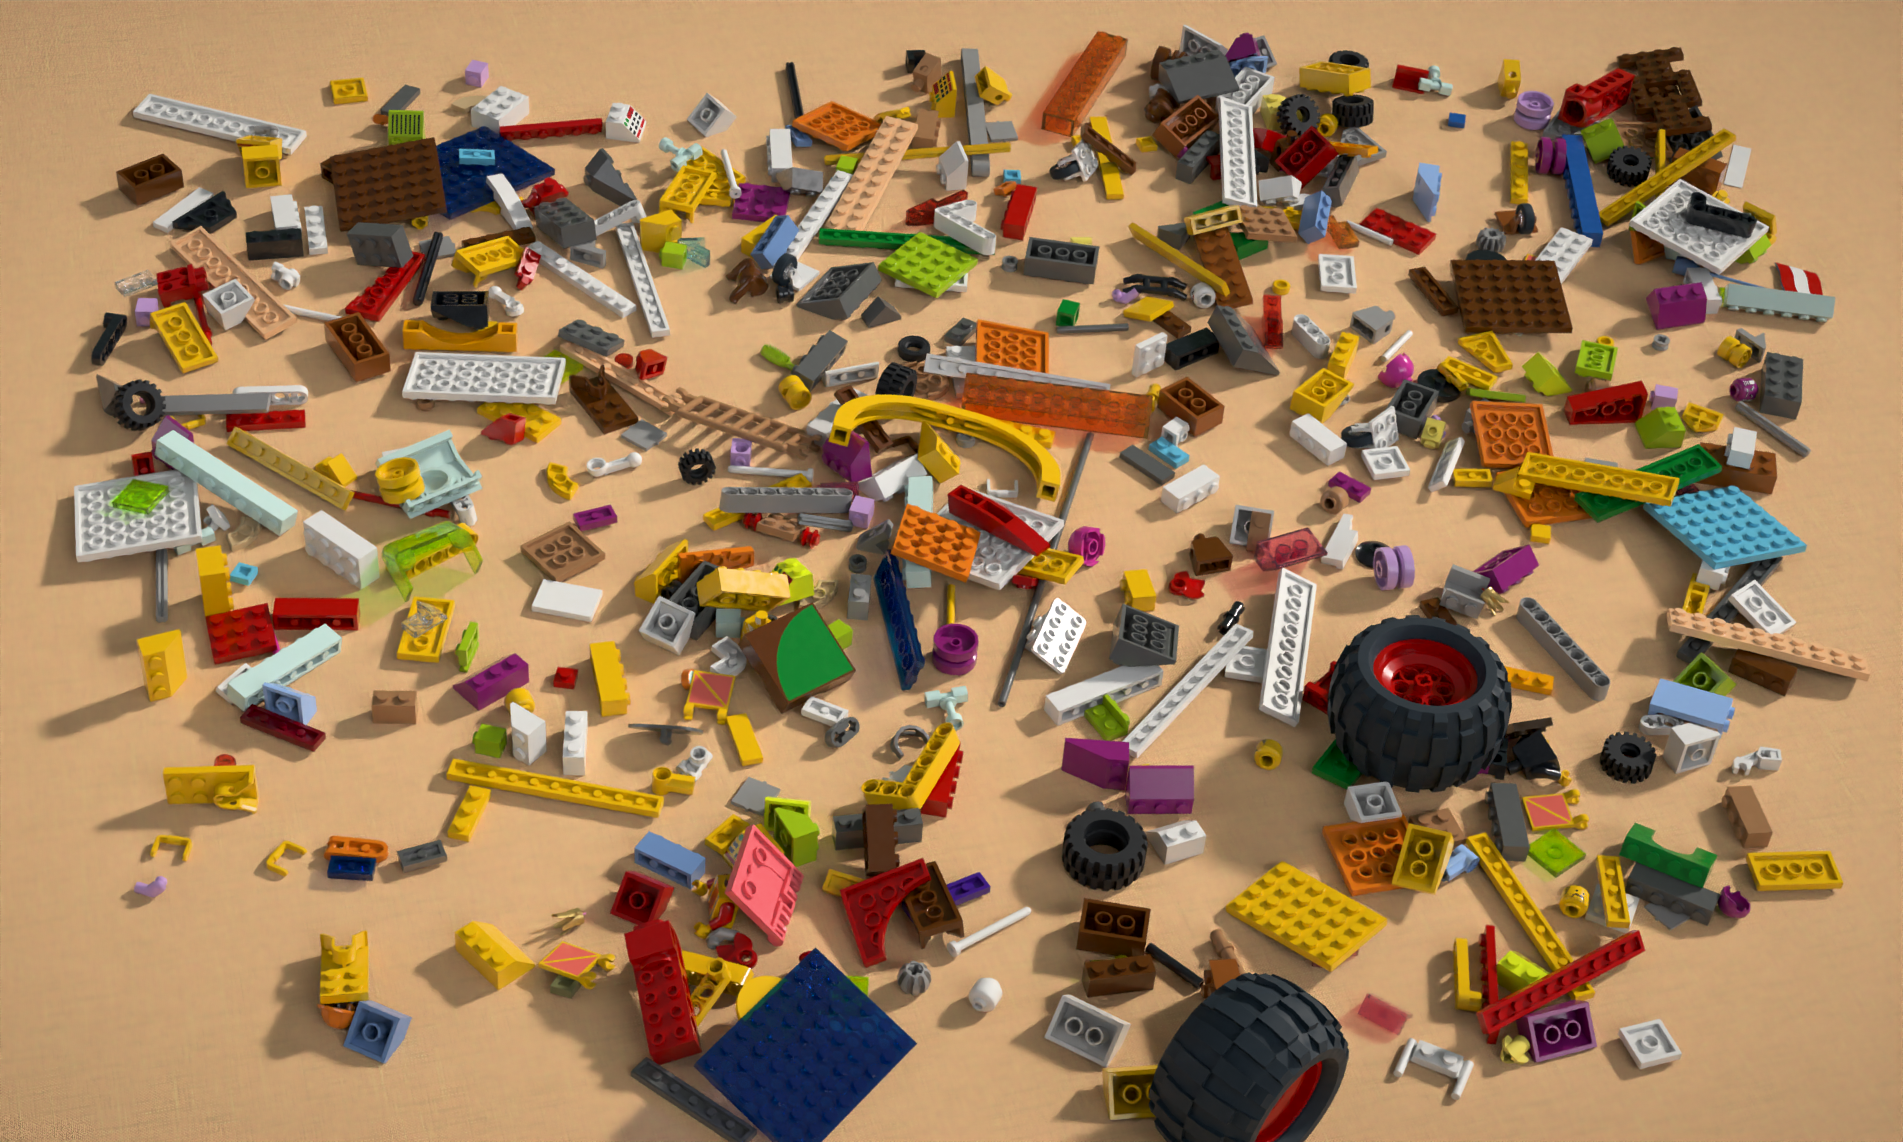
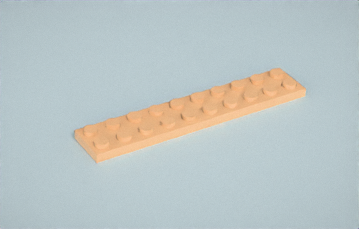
(872, 175)
(267, 313)
(1768, 644)

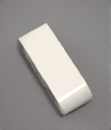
(1310, 336)

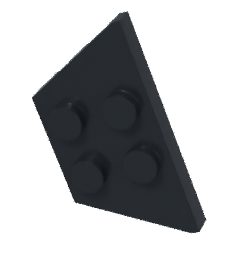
(210, 215)

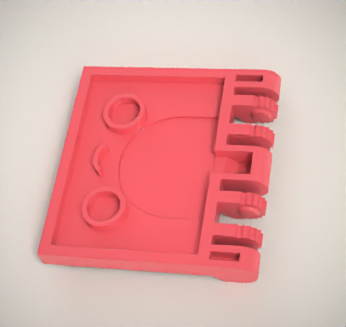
(764, 885)

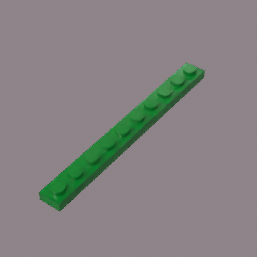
(880, 239)

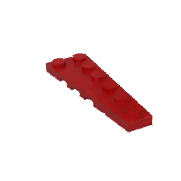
(384, 292)

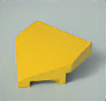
(901, 113)
(1701, 418)

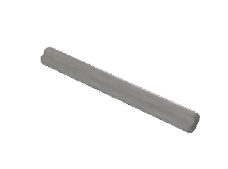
(1772, 429)
(161, 585)

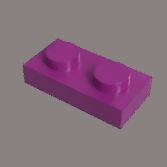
(1354, 488)
(595, 518)

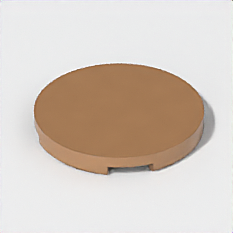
(929, 385)

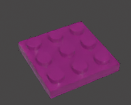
(760, 202)

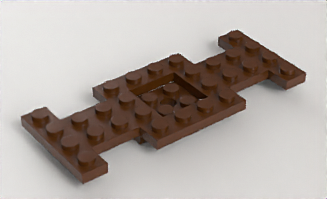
(1658, 93)

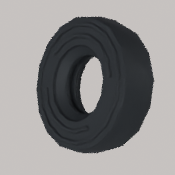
(913, 341)

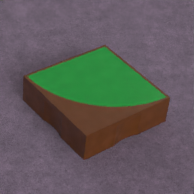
(797, 657)

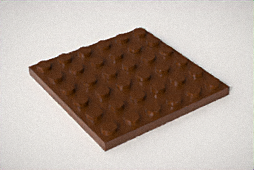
(388, 184)
(1510, 296)

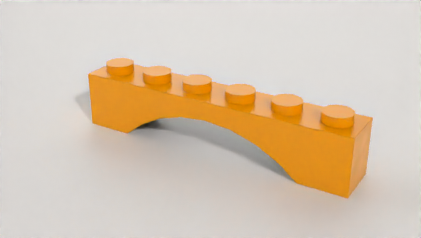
(421, 335)

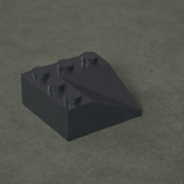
(465, 307)

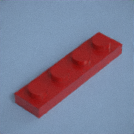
(266, 421)

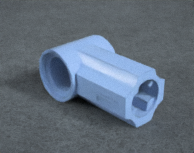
(1460, 860)

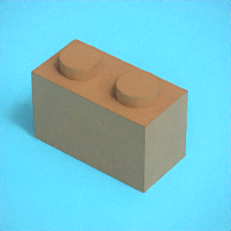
(394, 707)

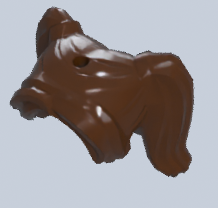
(1160, 106)
(747, 279)

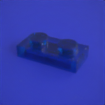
(351, 868)

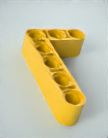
(921, 777)

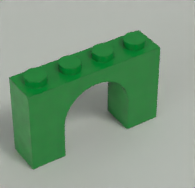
(1243, 246)
(1690, 868)

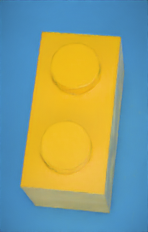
(1138, 590)

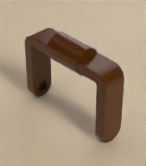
(907, 439)

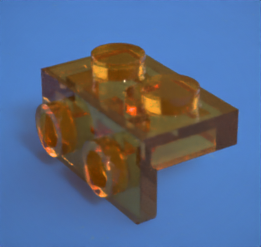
(1342, 234)

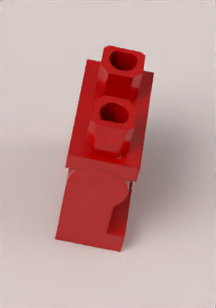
(181, 284)

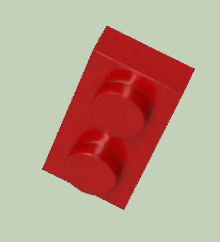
(1024, 581)

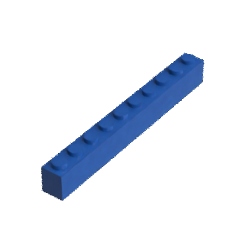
(1581, 191)

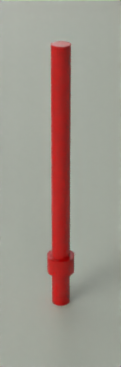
(202, 319)
(378, 499)

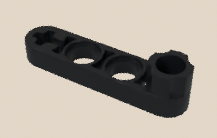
(115, 327)

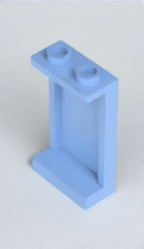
(1692, 705)

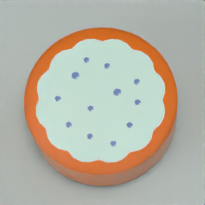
(686, 678)

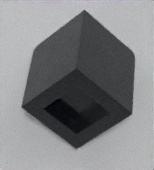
(912, 59)

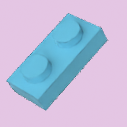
(476, 157)
(1168, 452)

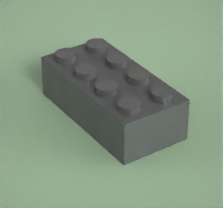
(565, 223)
(1061, 260)
(1781, 385)
(688, 598)

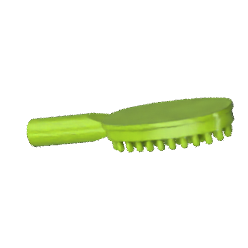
(776, 357)

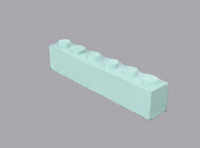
(1779, 301)
(284, 666)

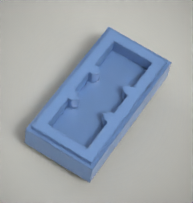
(799, 139)

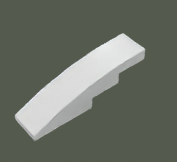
(509, 202)

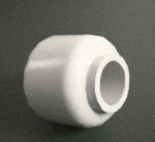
(1202, 295)
(985, 994)

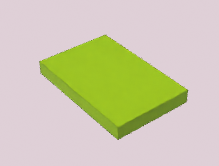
(1496, 395)

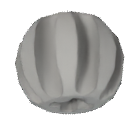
(914, 978)

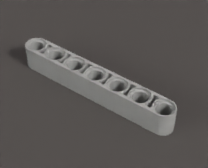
(785, 500)
(1563, 649)

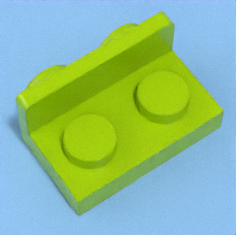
(1108, 719)

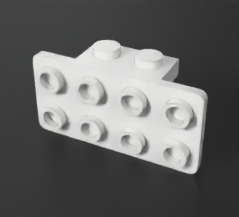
(1056, 635)

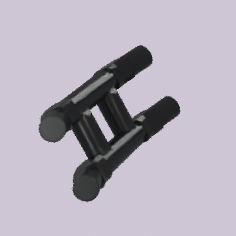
(1163, 290)

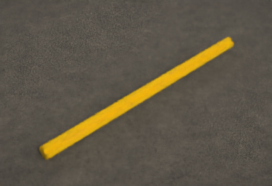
(934, 152)

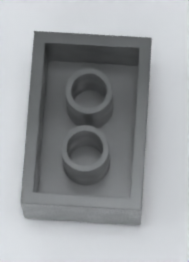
(380, 244)
(1412, 407)

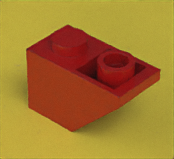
(507, 428)

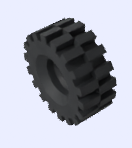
(1288, 116)
(1628, 174)
(1624, 767)

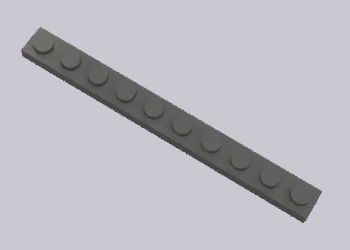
(1725, 609)

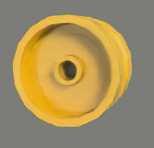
(399, 480)

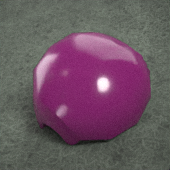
(1733, 903)

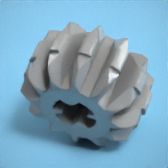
(1491, 240)

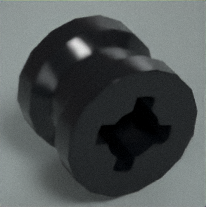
(784, 293)
(673, 586)

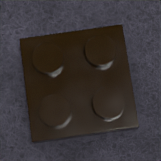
(1527, 727)

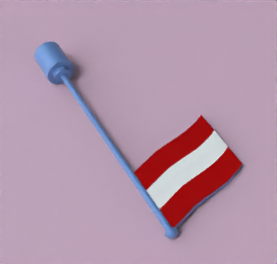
(1790, 277)

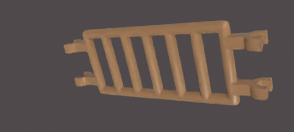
(789, 445)

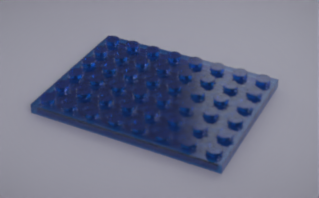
(466, 184)
(805, 1053)

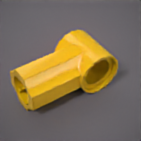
(665, 781)

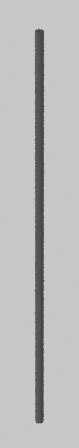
(1041, 583)

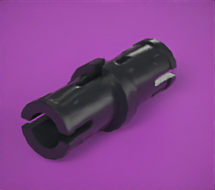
(1231, 617)

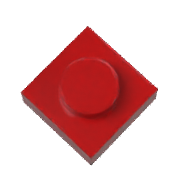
(565, 678)

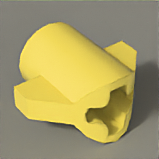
(1081, 240)
(1514, 1049)

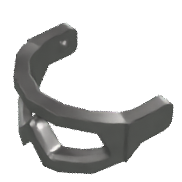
(903, 731)

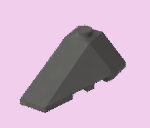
(607, 181)

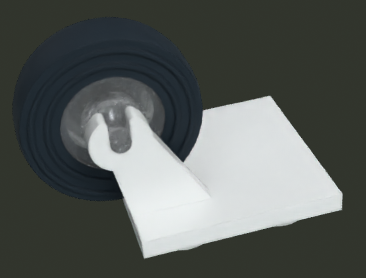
(1079, 163)
(790, 271)
(1377, 433)

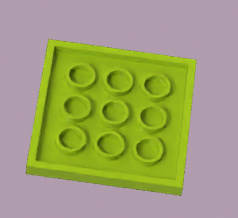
(927, 264)

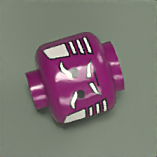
(1743, 389)

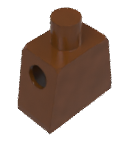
(1209, 555)

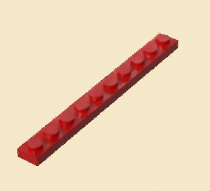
(1560, 982)

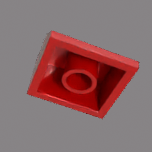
(641, 898)

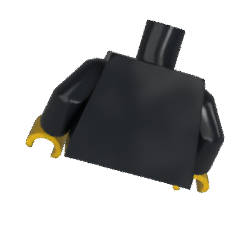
(1537, 760)

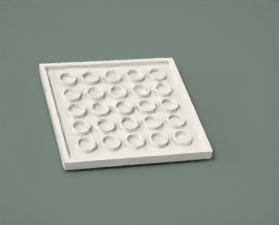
(1666, 223)
(114, 532)
(998, 560)

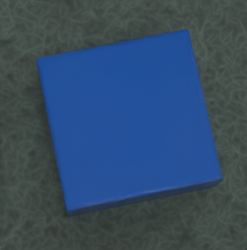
(1456, 120)

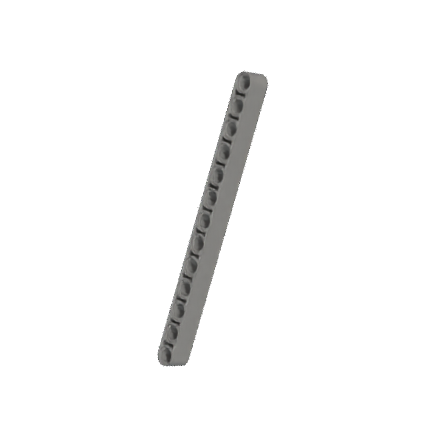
(974, 111)

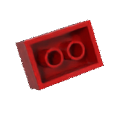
(1307, 156)

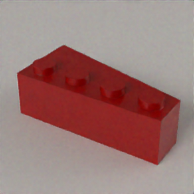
(1607, 405)

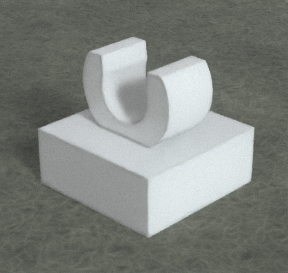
(216, 519)

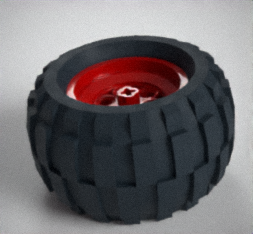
(1419, 703)
(1250, 1065)

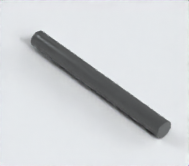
(1092, 328)

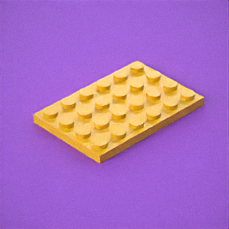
(1306, 915)

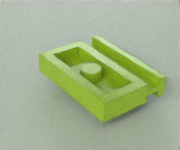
(467, 648)

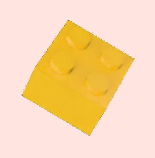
(261, 166)

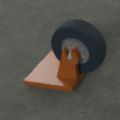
(1518, 221)

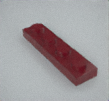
(282, 727)

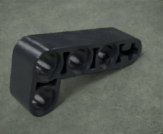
(1717, 218)

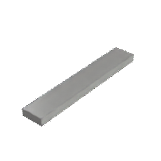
(217, 404)

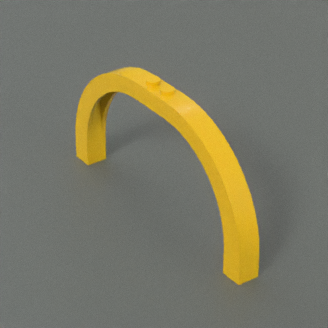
(956, 419)

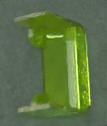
(400, 554)

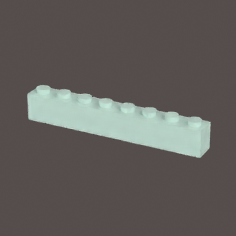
(226, 482)
(918, 493)

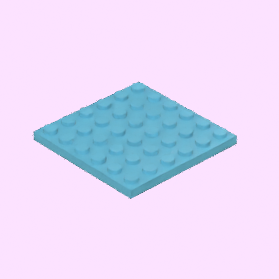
(1725, 527)

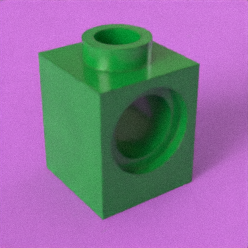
(1067, 313)

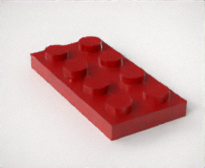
(1401, 231)

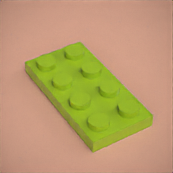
(1596, 360)

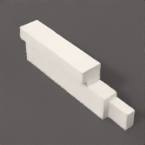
(1341, 543)

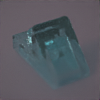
(696, 250)

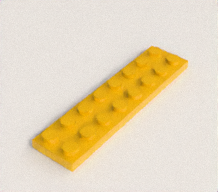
(1599, 479)

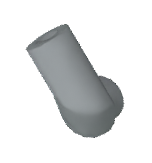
(266, 129)
(720, 934)

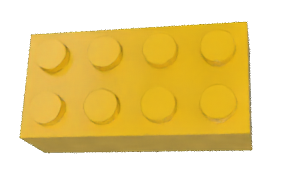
(1335, 78)
(743, 589)

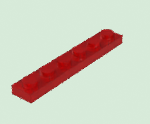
(550, 129)
(1489, 973)

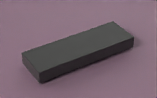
(401, 99)
(1147, 465)

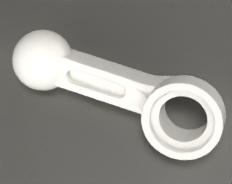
(512, 308)
(632, 460)

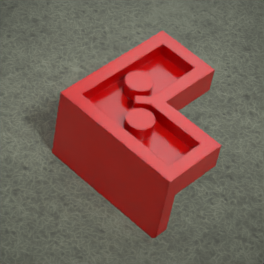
(1265, 138)

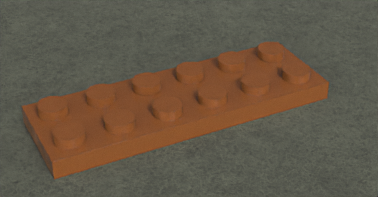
(1221, 259)

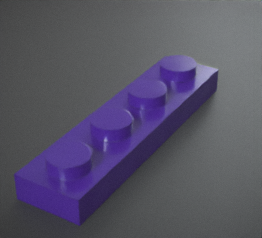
(964, 889)

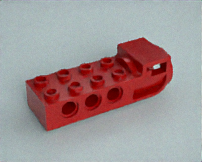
(1596, 99)
(663, 991)

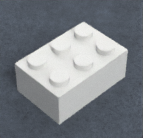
(500, 108)

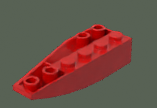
(995, 519)

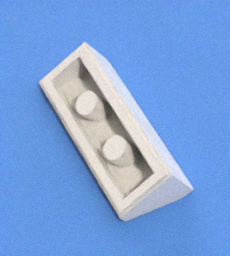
(850, 374)

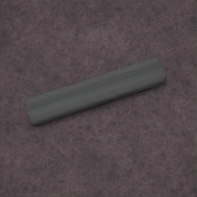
(825, 522)

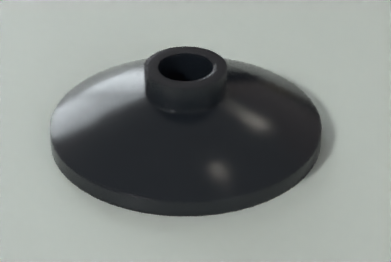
(1366, 550)

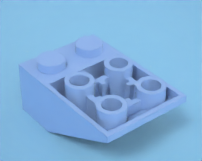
(1427, 189)

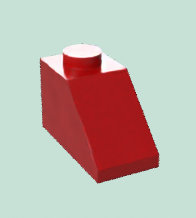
(650, 364)
(142, 463)

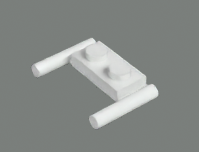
(1437, 1060)

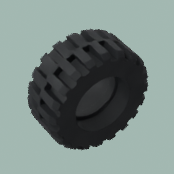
(1101, 869)

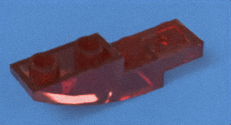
(924, 213)
(1272, 322)

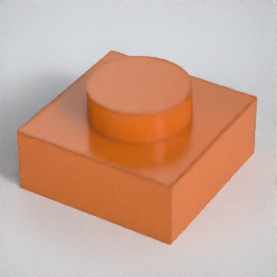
(1005, 188)

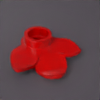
(1186, 586)
(739, 951)

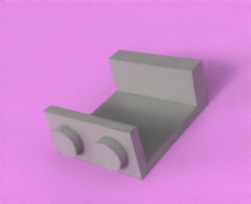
(1463, 591)

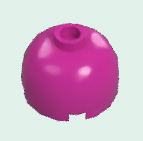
(1397, 370)
(1088, 543)

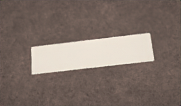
(1737, 166)

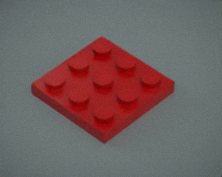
(241, 633)

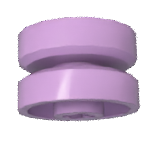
(1533, 110)
(1394, 567)

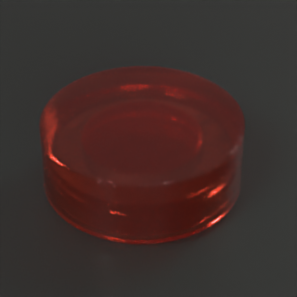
(624, 360)
(225, 760)

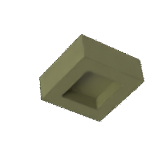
(564, 986)

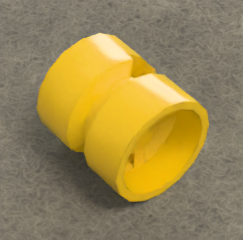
(1736, 353)
(795, 392)

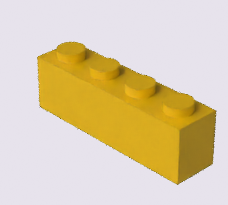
(608, 678)

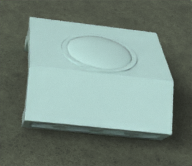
(442, 471)

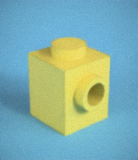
(1432, 433)

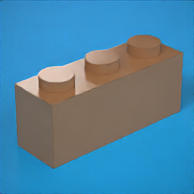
(927, 130)
(1747, 816)

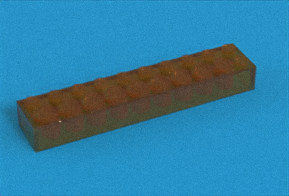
(1084, 84)
(1058, 405)

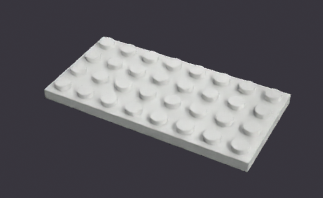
(484, 378)

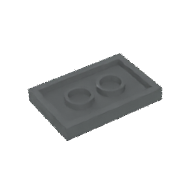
(591, 337)

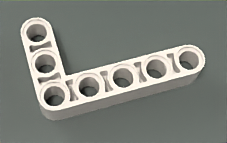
(958, 222)

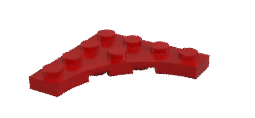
(873, 902)

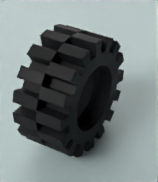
(695, 458)

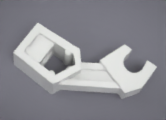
(1764, 759)

